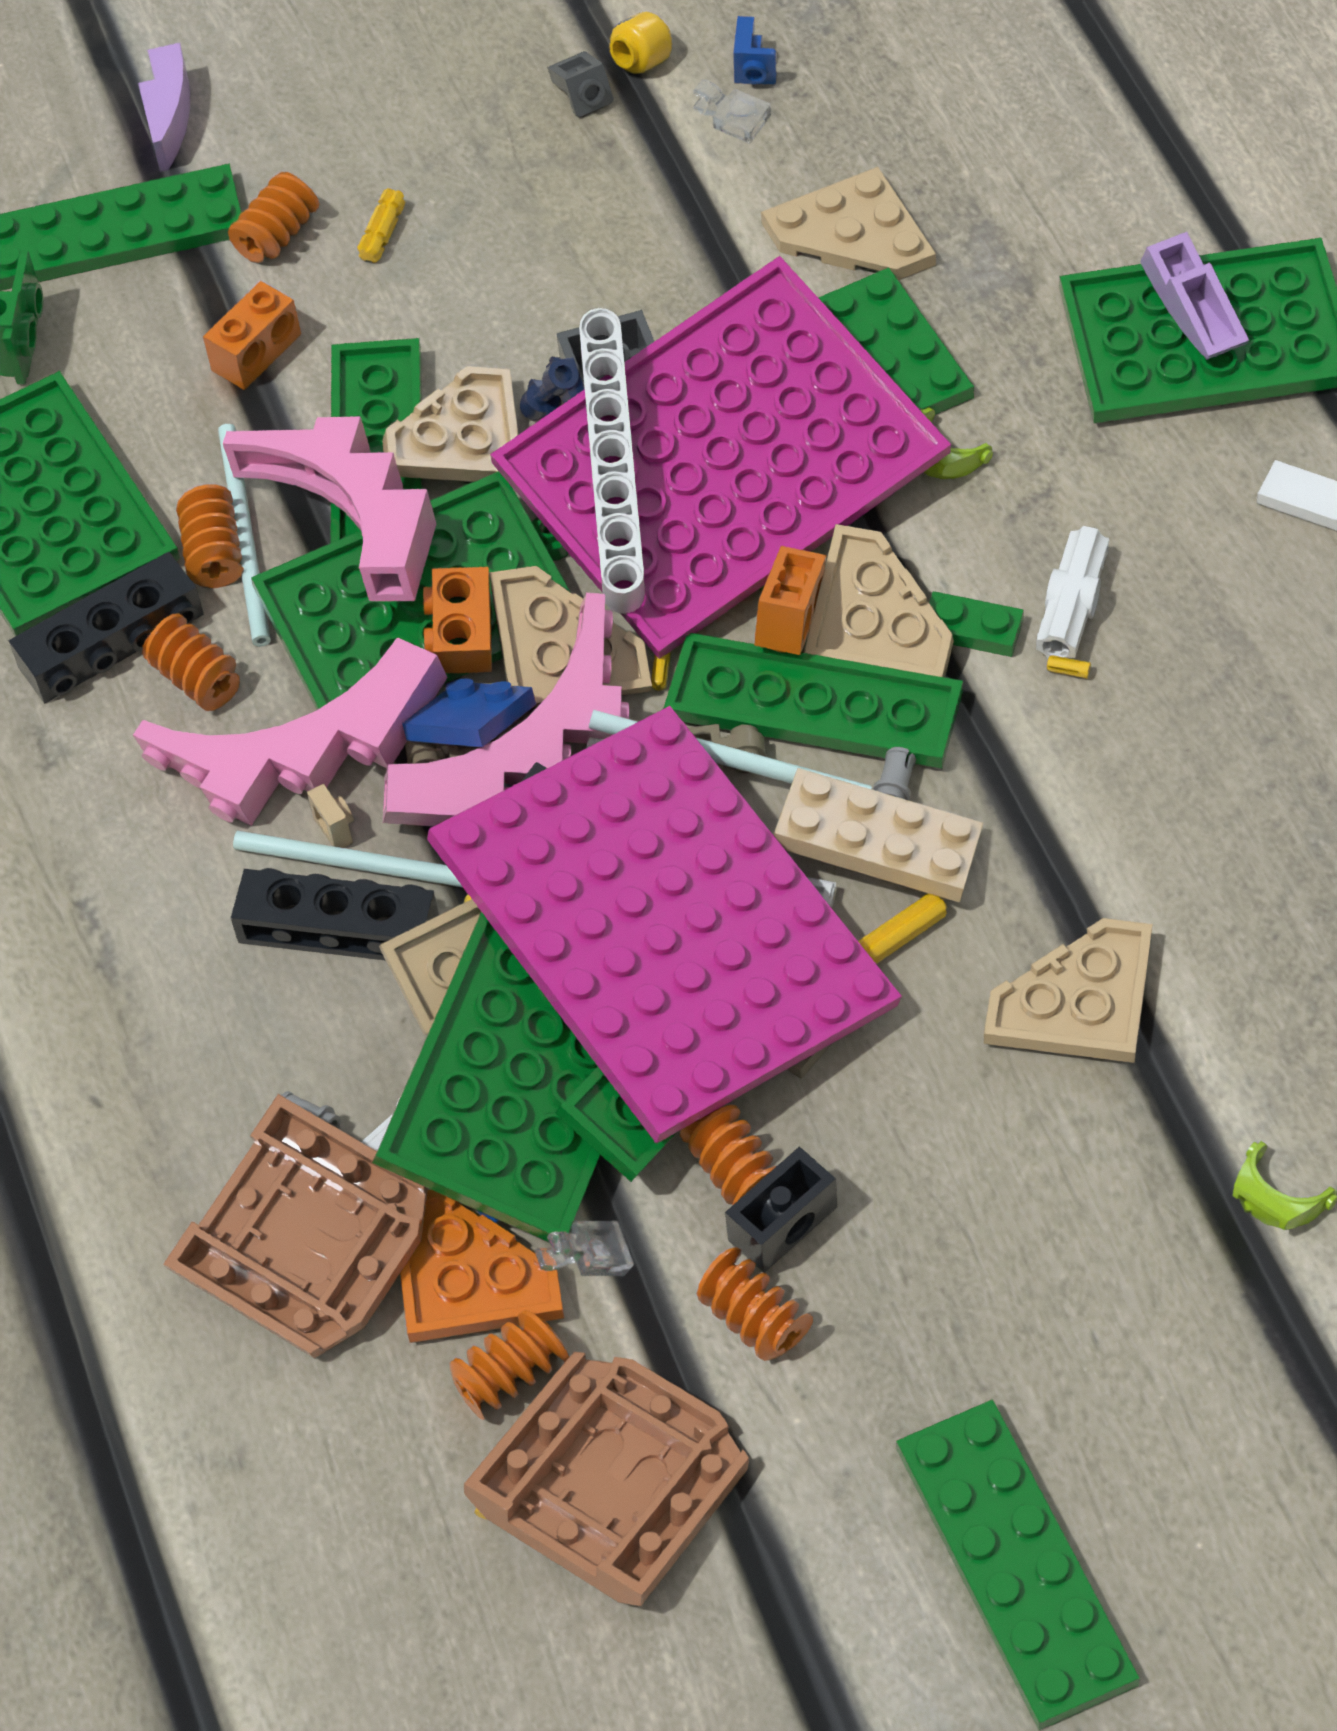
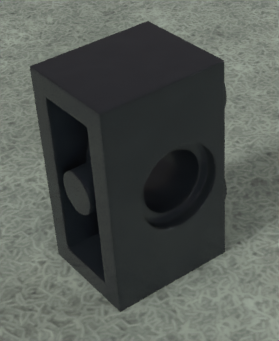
(781, 1209)

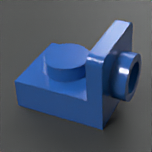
(750, 60)

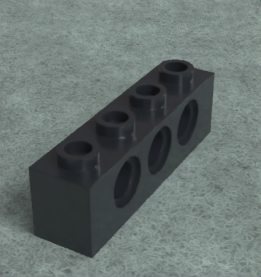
(103, 627)
(309, 927)

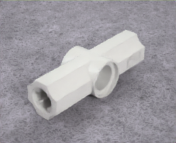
(1072, 593)

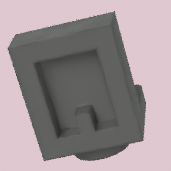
(583, 81)

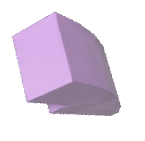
(167, 102)
(1193, 296)

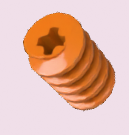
(273, 217)
(209, 536)
(192, 662)
(728, 1152)
(749, 1308)
(506, 1361)

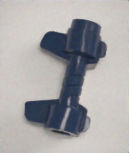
(558, 383)

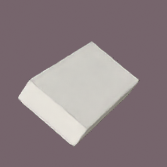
(1300, 494)

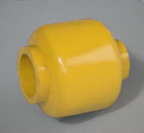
(640, 42)

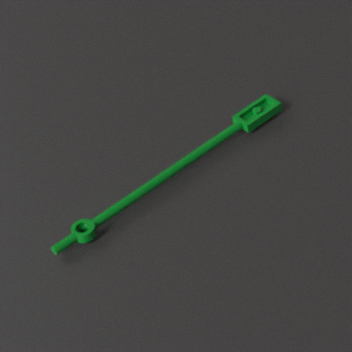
(971, 621)

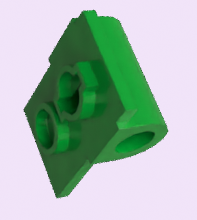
(19, 320)

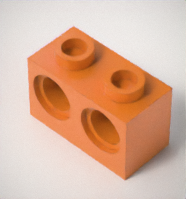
(252, 335)
(789, 600)
(460, 620)

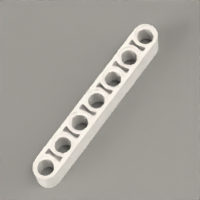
(615, 478)

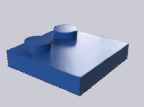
(469, 713)

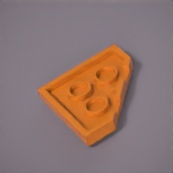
(471, 1276)

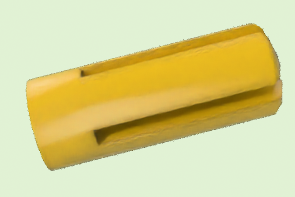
(1068, 666)
(660, 672)

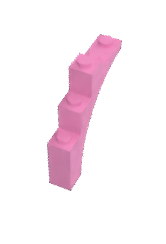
(366, 485)
(245, 769)
(443, 788)

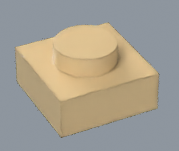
(331, 816)

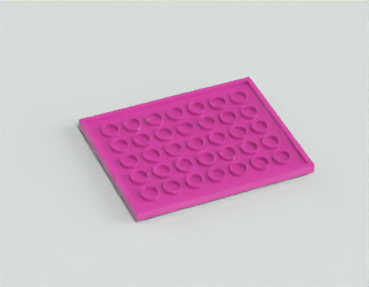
(745, 439)
(663, 922)

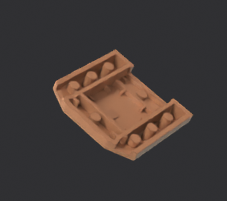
(304, 1232)
(609, 1474)

